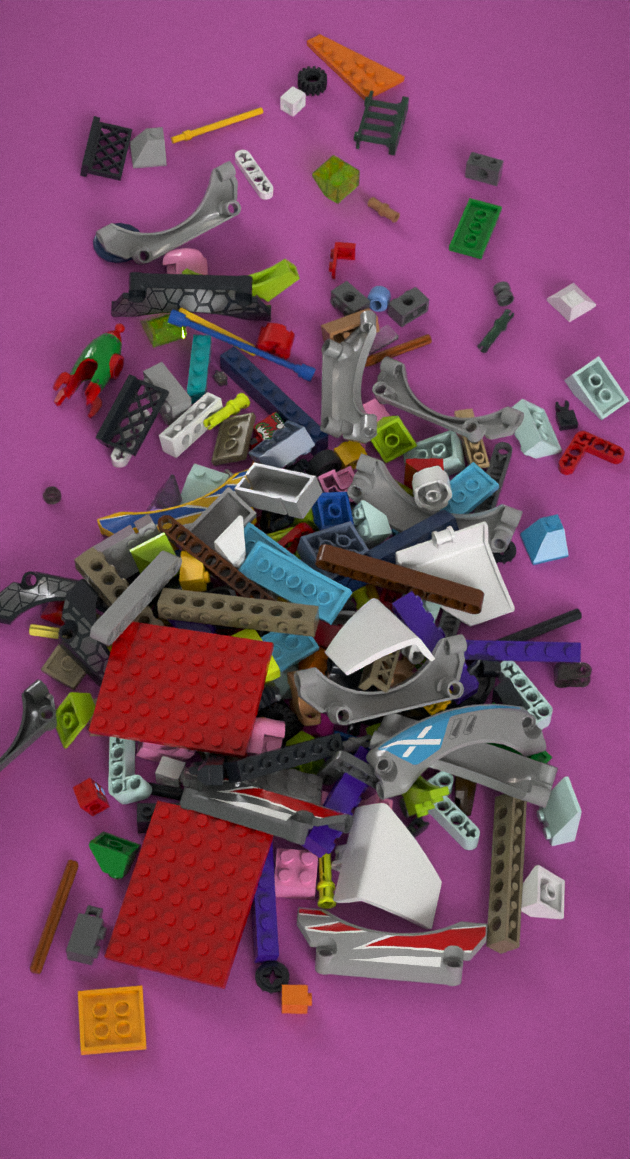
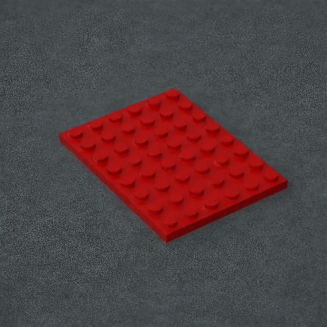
(182, 689)
(189, 896)

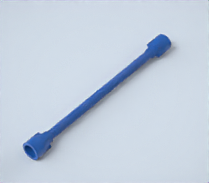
(179, 319)

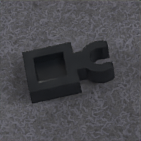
(565, 418)

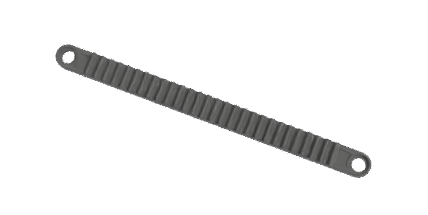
(497, 471)

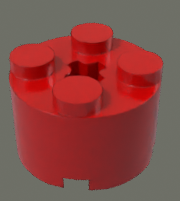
(275, 340)

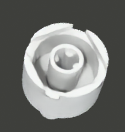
(431, 488)

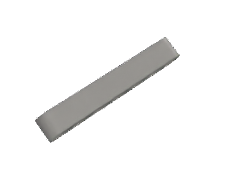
(135, 598)

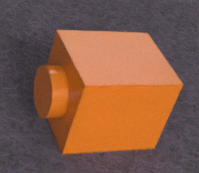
(296, 999)

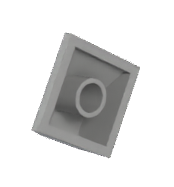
(149, 149)

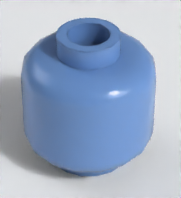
(379, 298)

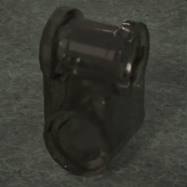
(571, 675)

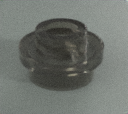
(220, 378)
(52, 491)

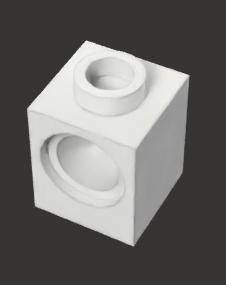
(292, 101)
(170, 772)

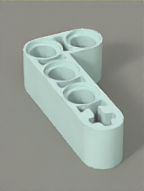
(527, 692)
(122, 781)
(466, 832)

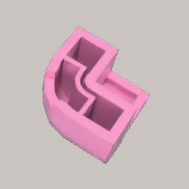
(184, 258)
(337, 481)
(266, 736)

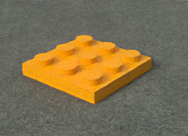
(111, 1020)

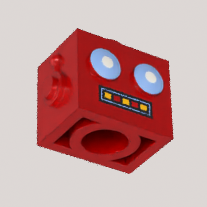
(91, 797)

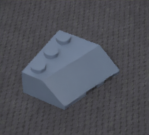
(283, 447)
(340, 536)

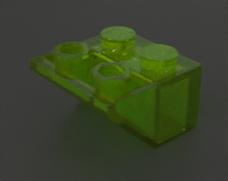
(336, 178)
(160, 331)

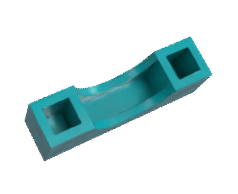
(199, 367)

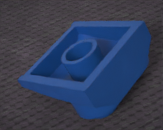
(332, 510)

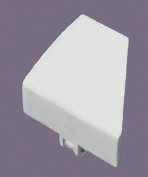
(371, 635)

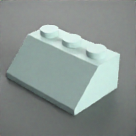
(536, 432)

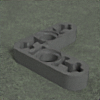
(343, 762)

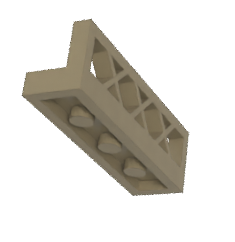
(376, 668)

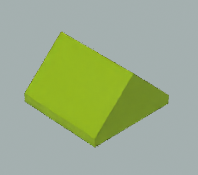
(392, 438)

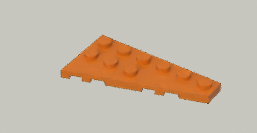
(353, 68)

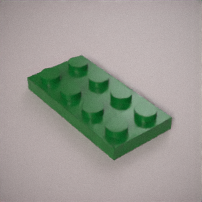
(475, 228)

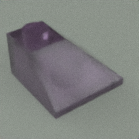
(167, 495)

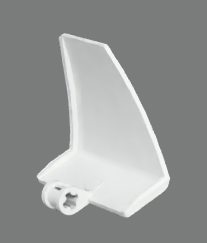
(464, 559)
(386, 867)

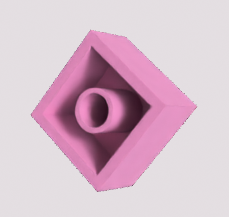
(295, 874)

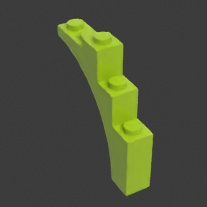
(271, 280)
(421, 794)

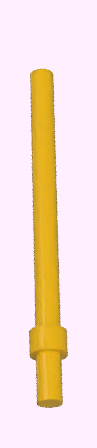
(187, 135)

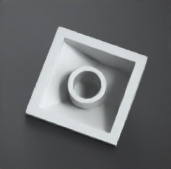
(571, 302)
(232, 543)
(543, 894)

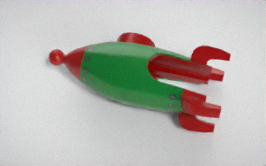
(97, 362)

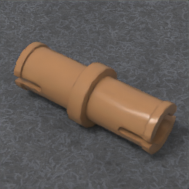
(383, 209)

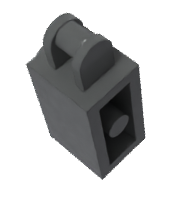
(86, 936)

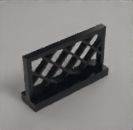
(93, 143)
(120, 411)

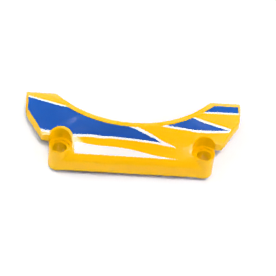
(184, 513)

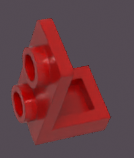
(341, 251)

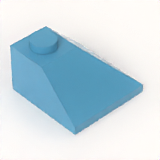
(545, 540)

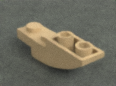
(472, 451)

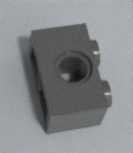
(484, 169)
(348, 299)
(408, 306)

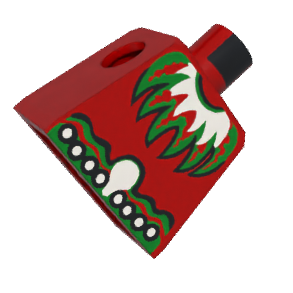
(265, 428)

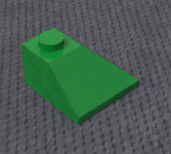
(114, 854)

